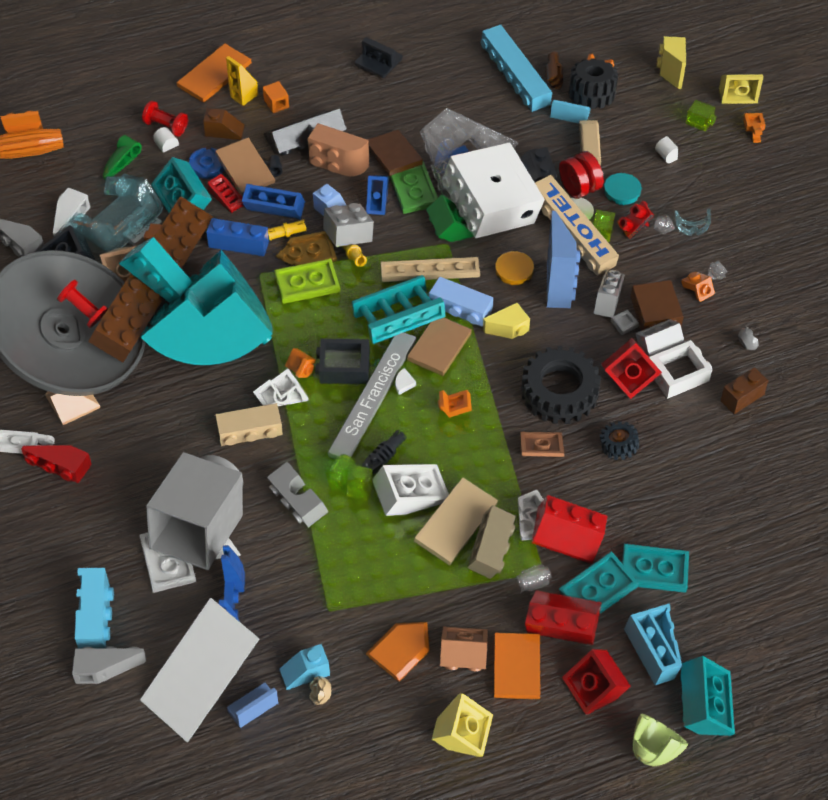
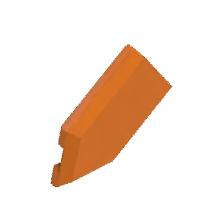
(401, 648)

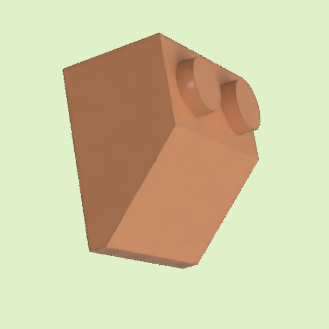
(464, 648)

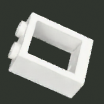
(673, 387)

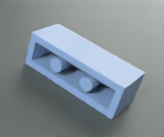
(462, 301)

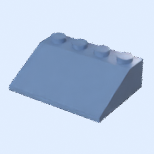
(561, 265)

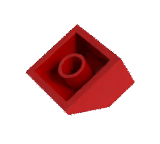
(631, 368)
(596, 681)

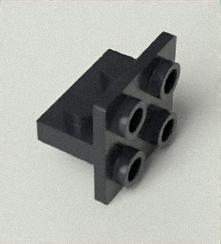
(377, 58)

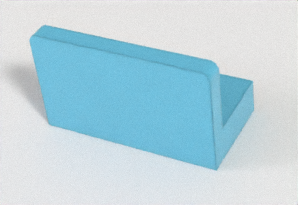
(569, 111)

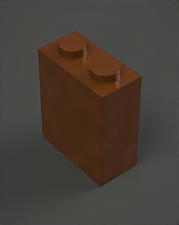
(655, 304)

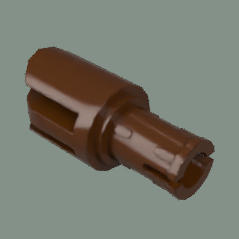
(554, 71)

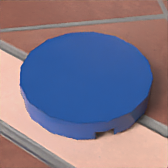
(205, 163)

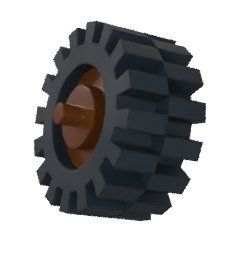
(619, 440)

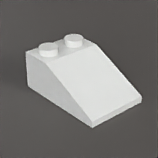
(409, 488)

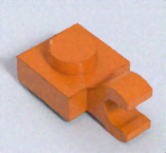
(755, 123)

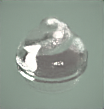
(664, 224)
(717, 270)

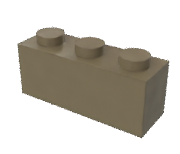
(492, 542)

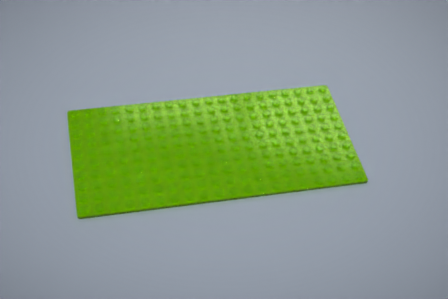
(358, 547)

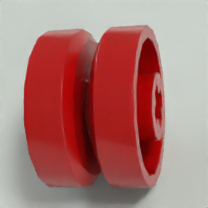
(581, 174)

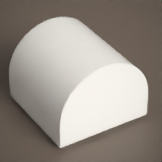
(165, 139)
(667, 149)

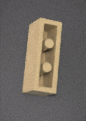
(249, 424)

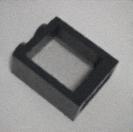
(341, 361)

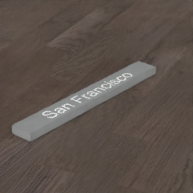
(372, 396)

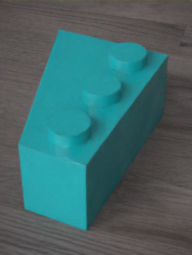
(157, 269)

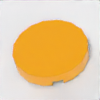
(514, 267)

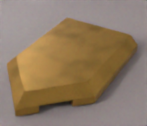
(308, 249)

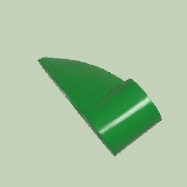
(125, 153)

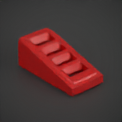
(221, 183)

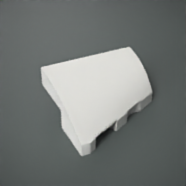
(281, 390)
(528, 508)

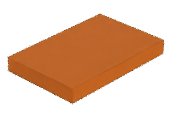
(517, 666)

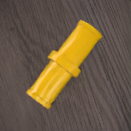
(286, 229)
(354, 253)

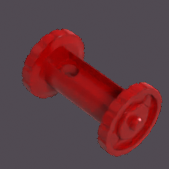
(153, 113)
(82, 303)

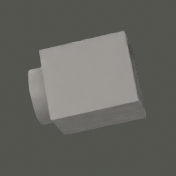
(195, 509)

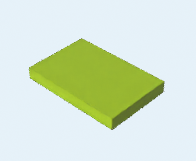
(307, 281)

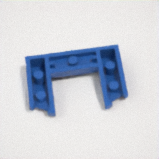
(234, 580)

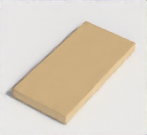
(455, 521)

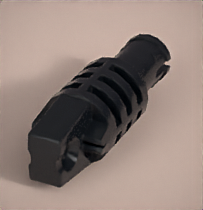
(384, 452)

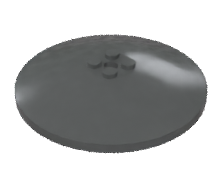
(31, 321)

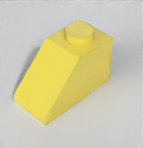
(507, 322)

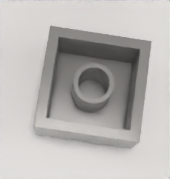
(348, 224)

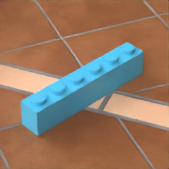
(516, 68)

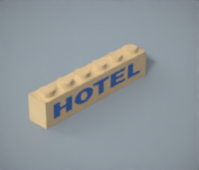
(592, 245)

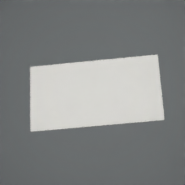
(199, 669)

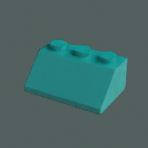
(180, 180)
(707, 697)

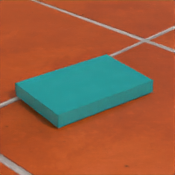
(657, 567)
(602, 582)

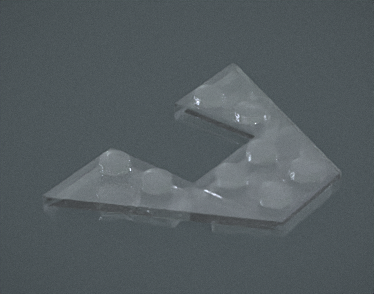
(449, 132)

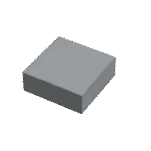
(624, 322)

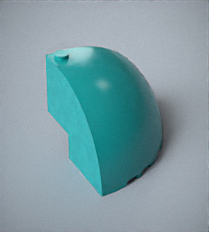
(212, 319)

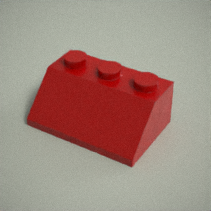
(569, 529)
(563, 617)

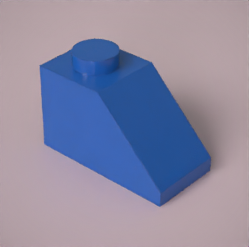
(377, 194)

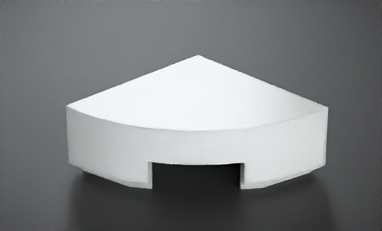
(404, 381)

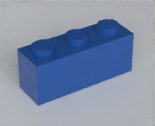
(273, 201)
(237, 237)

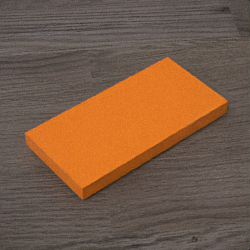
(211, 73)

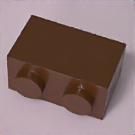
(744, 390)

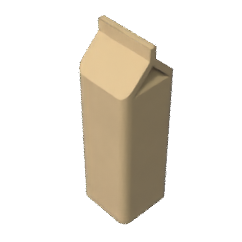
(590, 138)

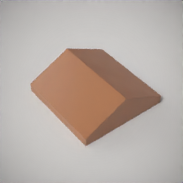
(541, 444)

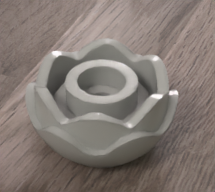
(747, 339)

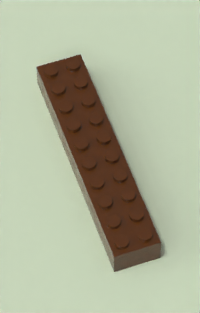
(138, 302)

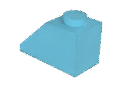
(305, 666)

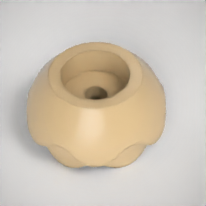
(320, 690)

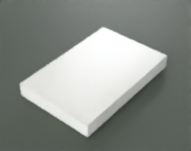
(164, 570)

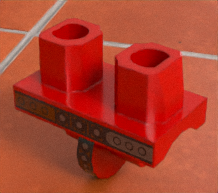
(636, 220)

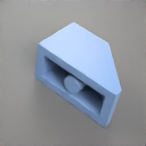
(326, 197)

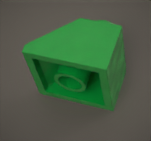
(447, 220)

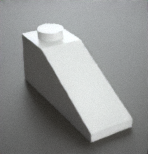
(68, 206)

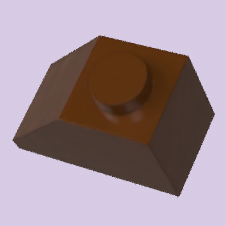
(221, 124)

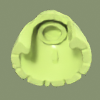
(656, 743)

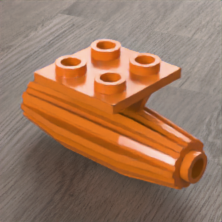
(27, 137)

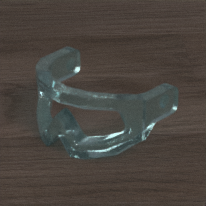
(679, 221)

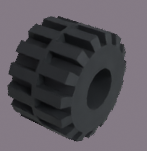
(593, 83)

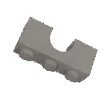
(306, 506)

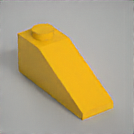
(241, 84)

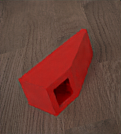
(59, 459)

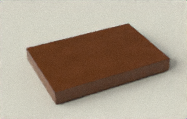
(394, 152)

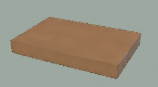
(244, 165)
(439, 345)

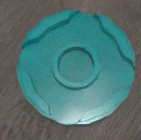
(622, 188)

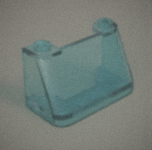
(124, 217)

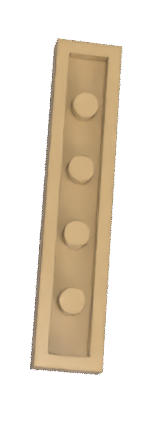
(430, 269)

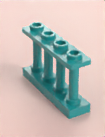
(401, 322)

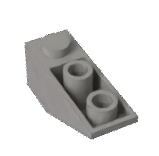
(20, 237)
(609, 293)
(99, 665)

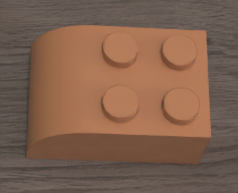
(338, 151)

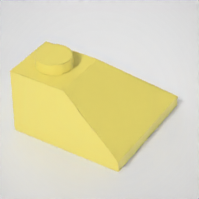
(463, 727)

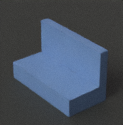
(253, 704)

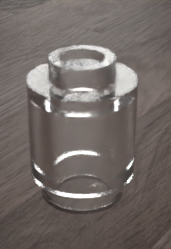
(534, 578)

